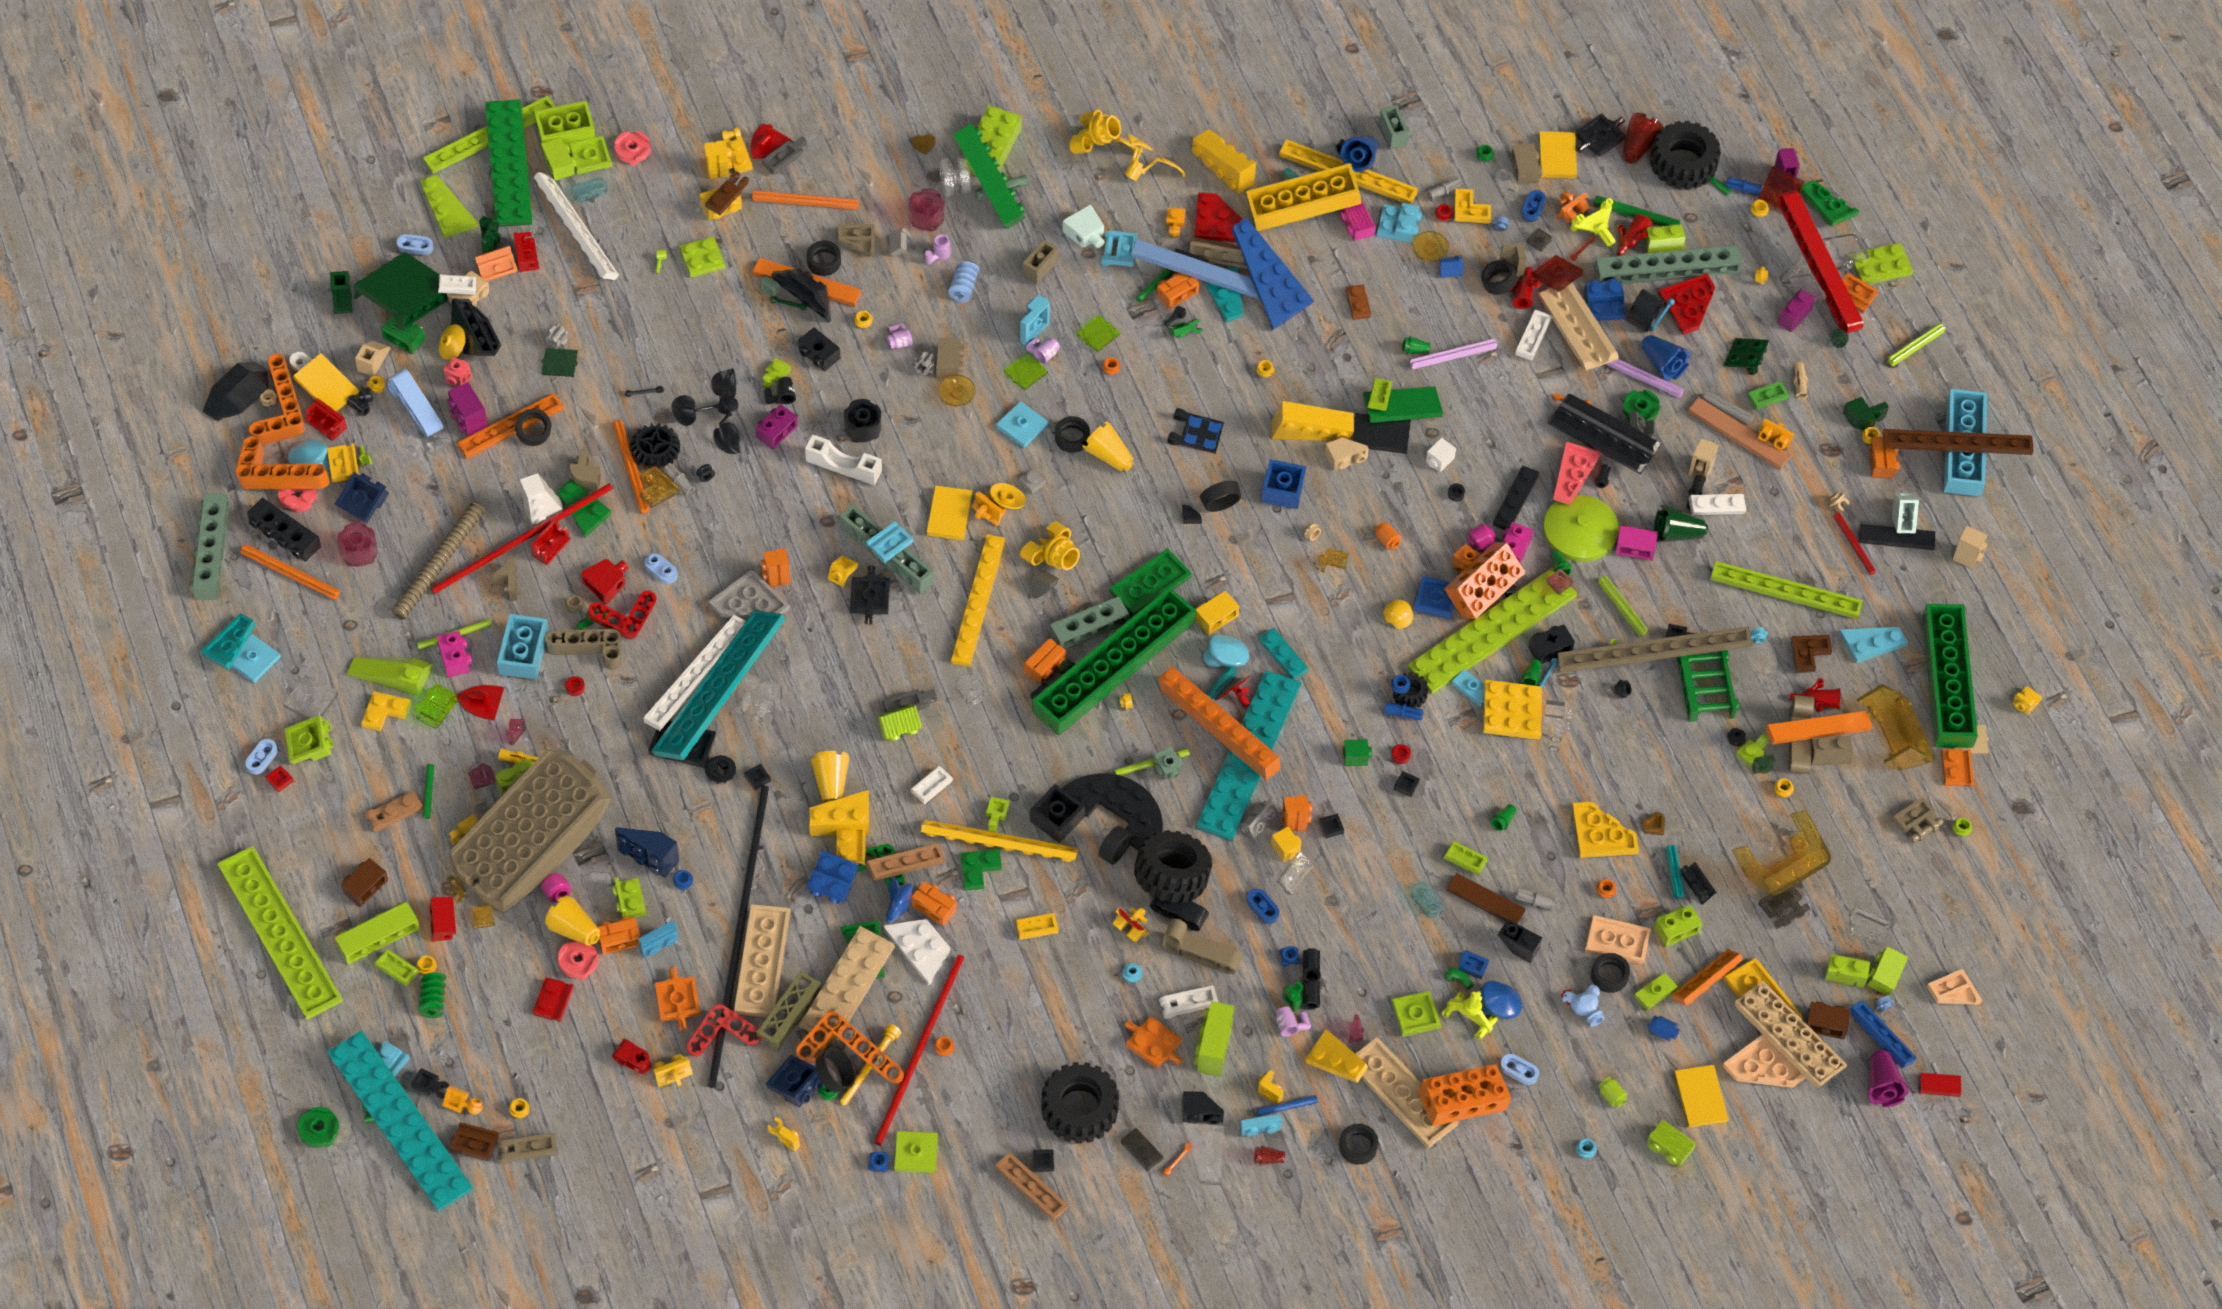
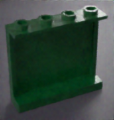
(403, 289)

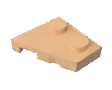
(1954, 989)

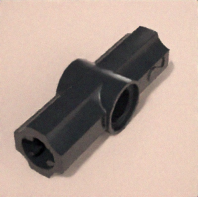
(1311, 989)

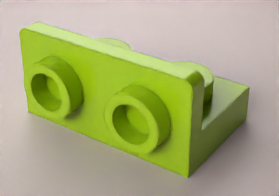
(630, 898)

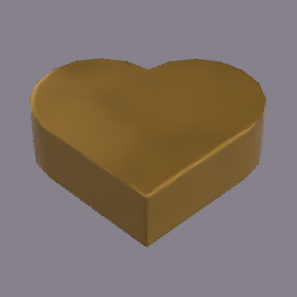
(923, 143)
(1655, 824)

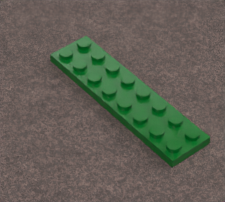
(508, 162)

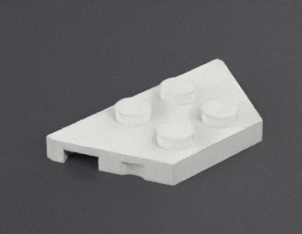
(920, 946)

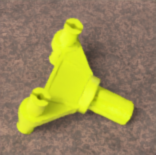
(1596, 223)
(1472, 1009)

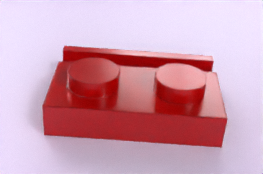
(553, 999)

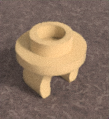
(1836, 500)

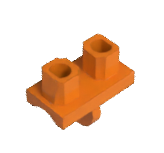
(1578, 203)

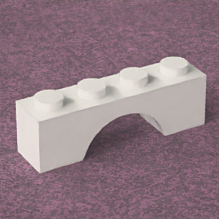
(824, 454)

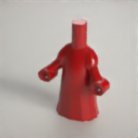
(1635, 232)
(1524, 293)
(1822, 698)

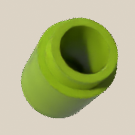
(1613, 1092)

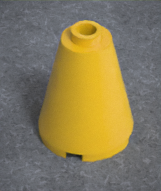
(1108, 447)
(830, 774)
(572, 921)

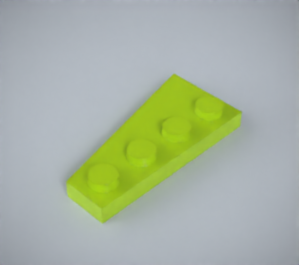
(447, 209)

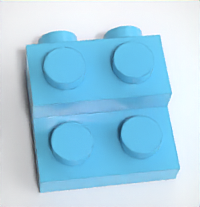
(1399, 222)
(1035, 320)

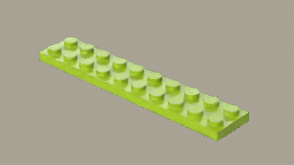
(1489, 632)
(280, 932)

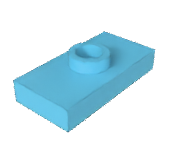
(1469, 686)

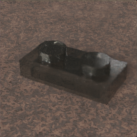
(1141, 1149)

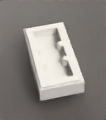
(457, 284)
(931, 785)

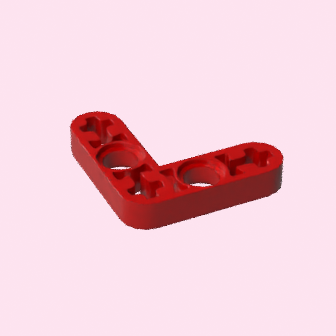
(624, 622)
(723, 1022)

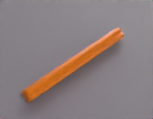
(808, 200)
(630, 465)
(289, 571)

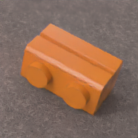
(1177, 289)
(1882, 459)
(775, 568)
(1044, 661)
(1296, 813)
(934, 903)
(619, 935)

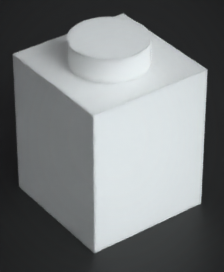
(1440, 455)

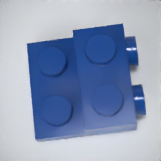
(1605, 299)
(832, 877)

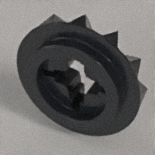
(725, 763)

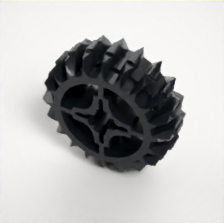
(651, 438)

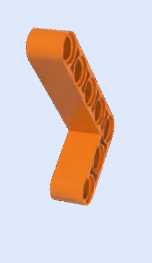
(281, 426)
(255, 475)
(853, 1043)

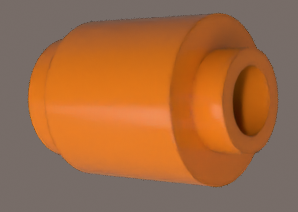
(1387, 535)

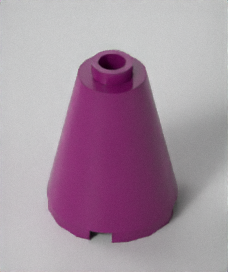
(1885, 1080)

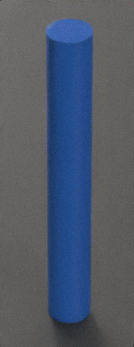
(1287, 1105)

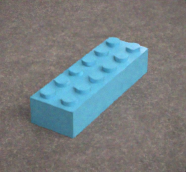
(1965, 470)

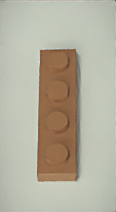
(905, 862)
(1031, 1186)

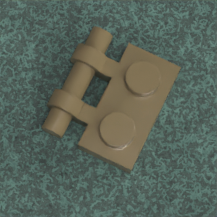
(1915, 814)

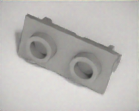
(1264, 813)

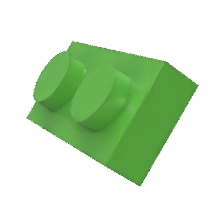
(1768, 395)

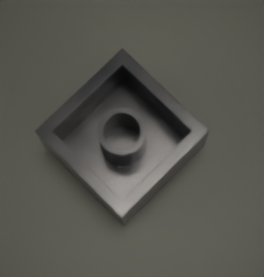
(1057, 813)

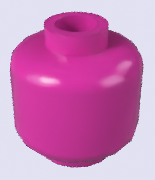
(1481, 537)
(555, 887)

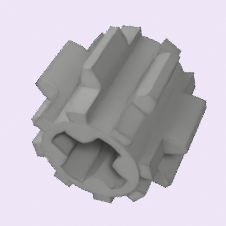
(556, 336)
(924, 363)

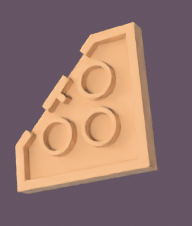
(1763, 1064)

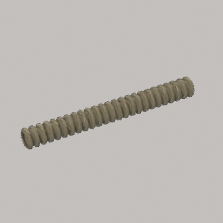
(438, 560)

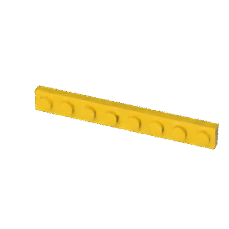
(1365, 179)
(978, 601)
(993, 839)

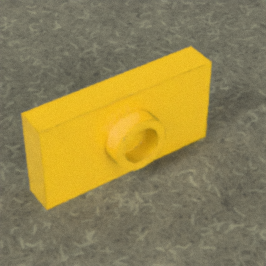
(1036, 926)

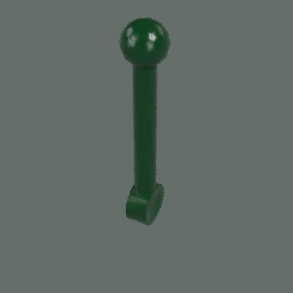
(802, 306)

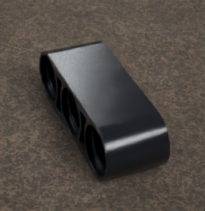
(1189, 912)

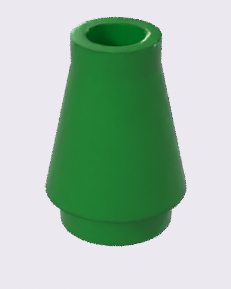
(1414, 346)
(1560, 561)
(1532, 673)
(1502, 819)

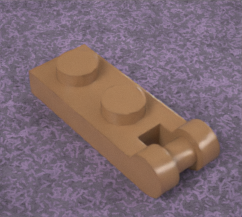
(394, 811)

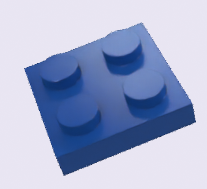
(1433, 598)

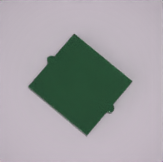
(559, 362)

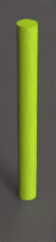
(463, 631)
(1145, 764)

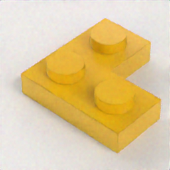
(1467, 211)
(382, 706)

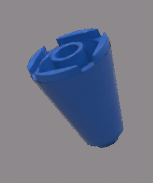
(1359, 152)
(1666, 357)

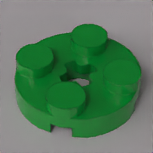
(1640, 398)
(318, 1138)

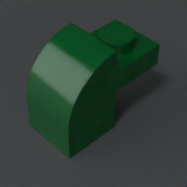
(341, 292)
(1862, 416)

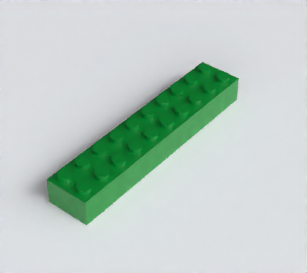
(1113, 661)

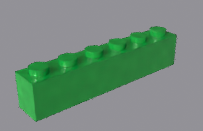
(989, 175)

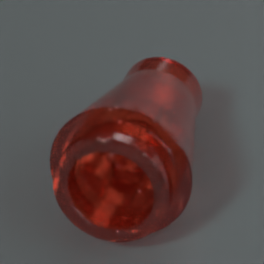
(1266, 1155)

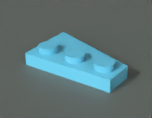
(1872, 642)

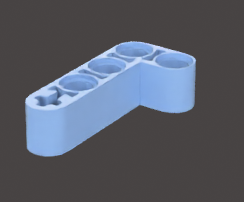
(405, 387)

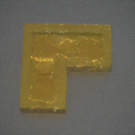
(659, 489)

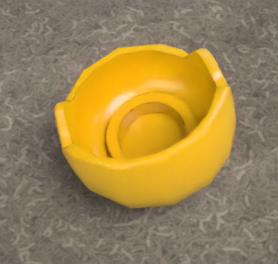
(1398, 613)

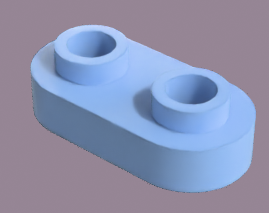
(416, 244)
(659, 568)
(260, 758)
(1520, 1069)

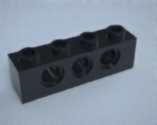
(265, 511)

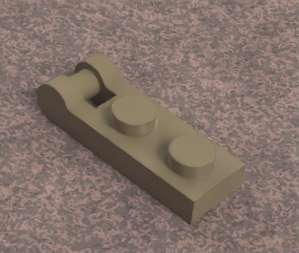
(527, 1147)

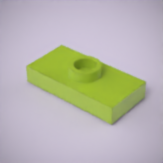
(1380, 394)
(1466, 858)
(396, 967)
(1656, 991)

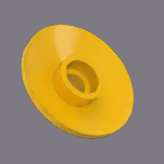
(451, 342)
(1007, 496)

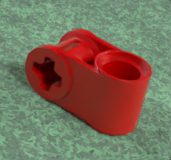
(629, 1055)

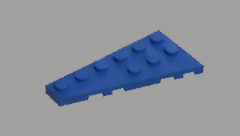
(1272, 280)

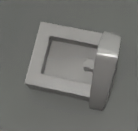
(898, 241)

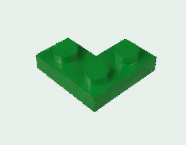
(975, 864)

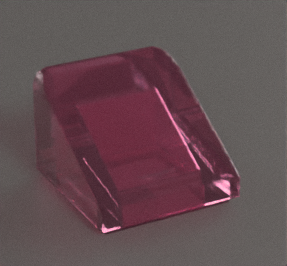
(515, 730)
(482, 776)
(1357, 1031)

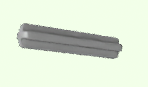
(1728, 407)

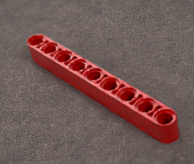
(1820, 261)

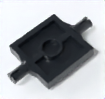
(1600, 135)
(870, 595)

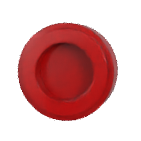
(575, 686)
(1401, 754)

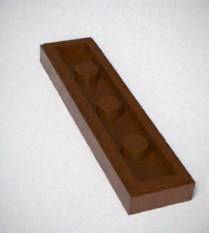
(1485, 899)

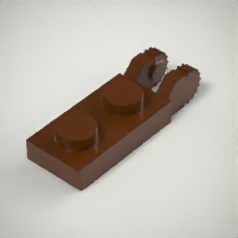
(726, 193)

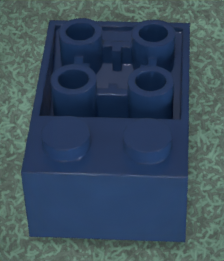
(648, 849)

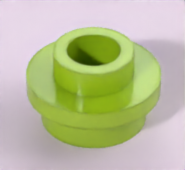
(1962, 822)

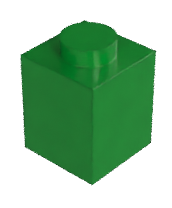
(1356, 752)

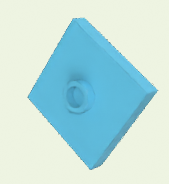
(1022, 424)
(255, 658)

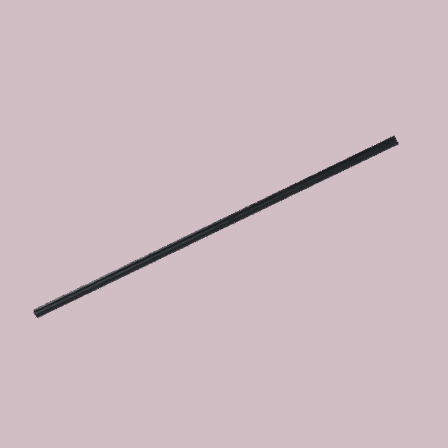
(739, 932)

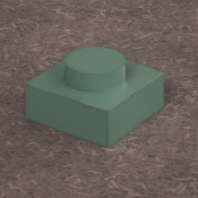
(770, 286)

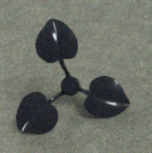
(724, 386)

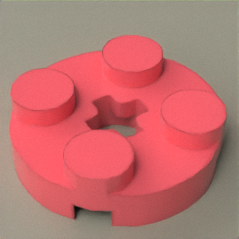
(635, 155)
(297, 504)
(577, 969)

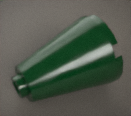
(1678, 525)

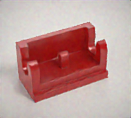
(526, 252)
(325, 419)
(550, 542)
(442, 918)

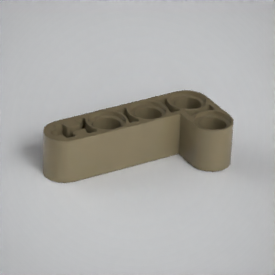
(583, 645)
(1800, 751)
(1199, 949)

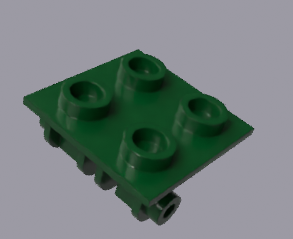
(489, 233)
(1747, 354)

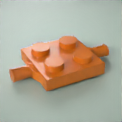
(677, 998)
(1154, 1042)

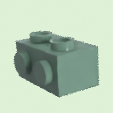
(1394, 127)

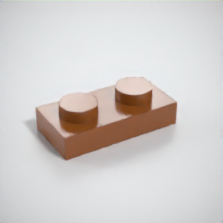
(1358, 302)

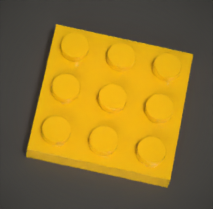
(1512, 709)

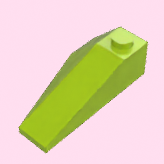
(396, 673)

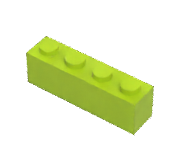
(377, 932)

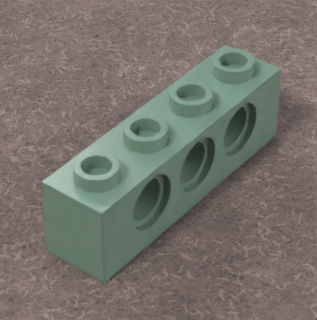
(1085, 631)

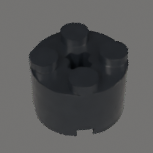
(1644, 310)
(862, 420)

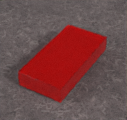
(1940, 1084)

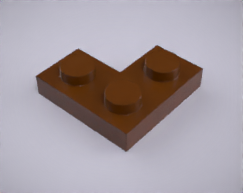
(1806, 647)

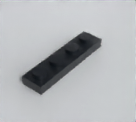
(1516, 497)

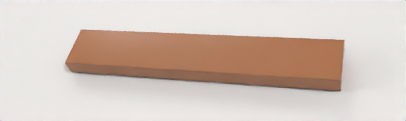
(1738, 433)

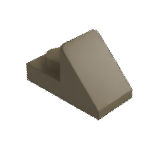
(508, 577)

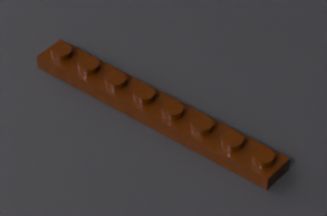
(1957, 441)

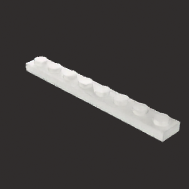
(576, 226)
(692, 676)

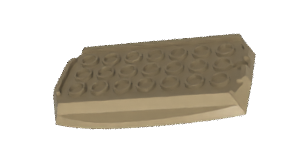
(530, 829)

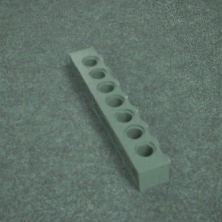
(1669, 265)

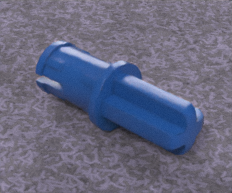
(1743, 186)
(1404, 711)

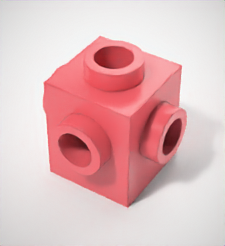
(457, 372)

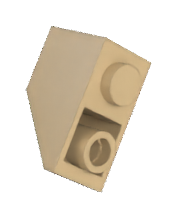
(371, 357)
(1344, 453)

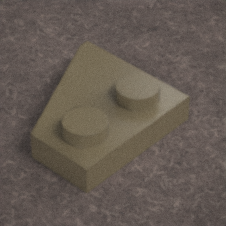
(858, 237)

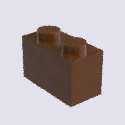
(364, 882)
(1828, 1019)

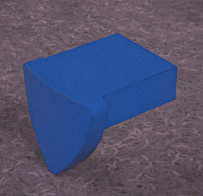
(1451, 266)
(1473, 964)

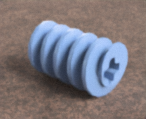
(963, 281)

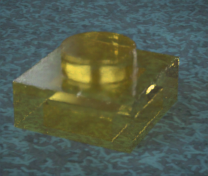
(483, 916)

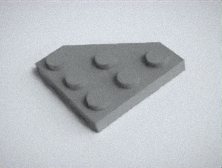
(747, 595)

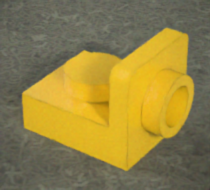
(841, 569)
(2026, 700)
(1270, 1090)

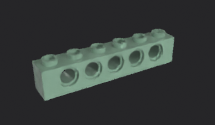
(903, 564)
(209, 588)

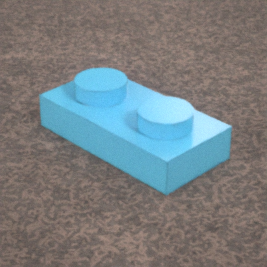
(1258, 1125)

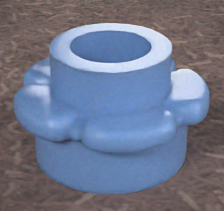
(1500, 223)
(1884, 1003)

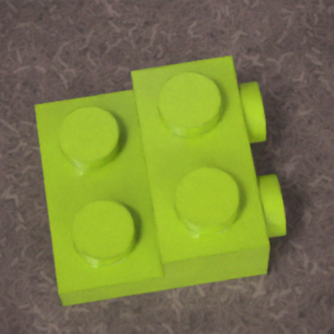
(309, 740)

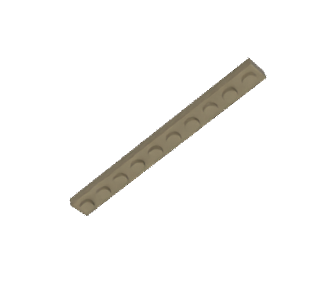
(1654, 649)

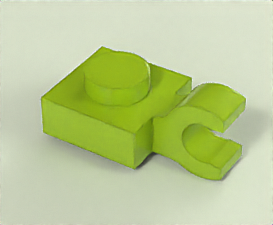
(775, 371)
(1752, 750)
(997, 811)

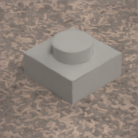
(1032, 481)

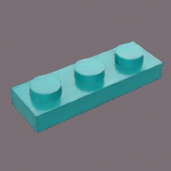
(1283, 654)

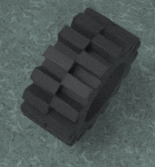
(1413, 700)

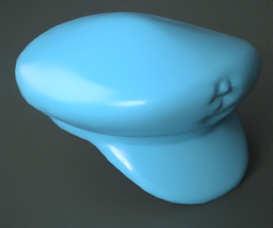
(309, 452)
(1226, 652)

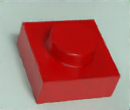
(279, 778)

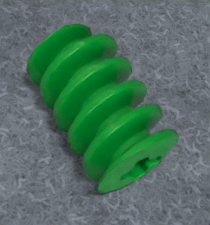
(432, 995)

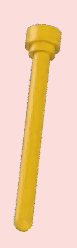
(890, 1034)

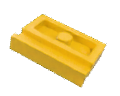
(342, 462)
(851, 845)

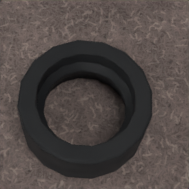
(1494, 268)
(823, 269)
(535, 413)
(1071, 422)
(1115, 845)
(1610, 986)
(1361, 1158)

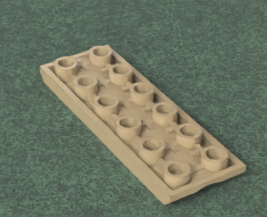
(1578, 326)
(1790, 1034)

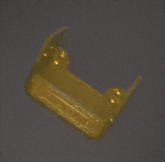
(1899, 726)
(1808, 858)

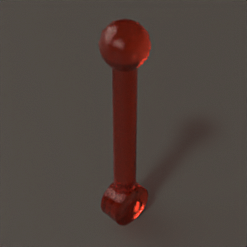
(1574, 256)

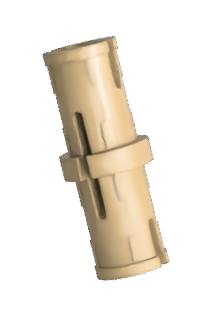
(1800, 380)

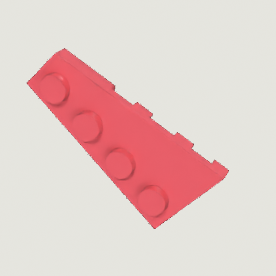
(1573, 471)

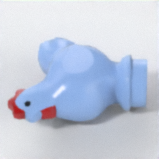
(1585, 1004)

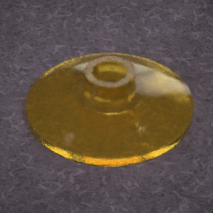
(1433, 241)
(956, 384)

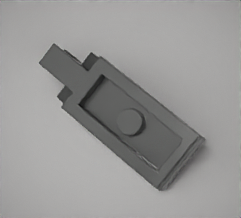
(784, 155)
(916, 697)

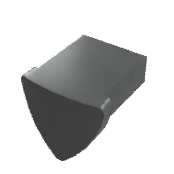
(1042, 583)

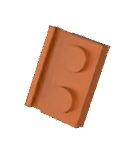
(496, 263)
(1860, 292)
(1957, 767)

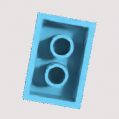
(522, 646)

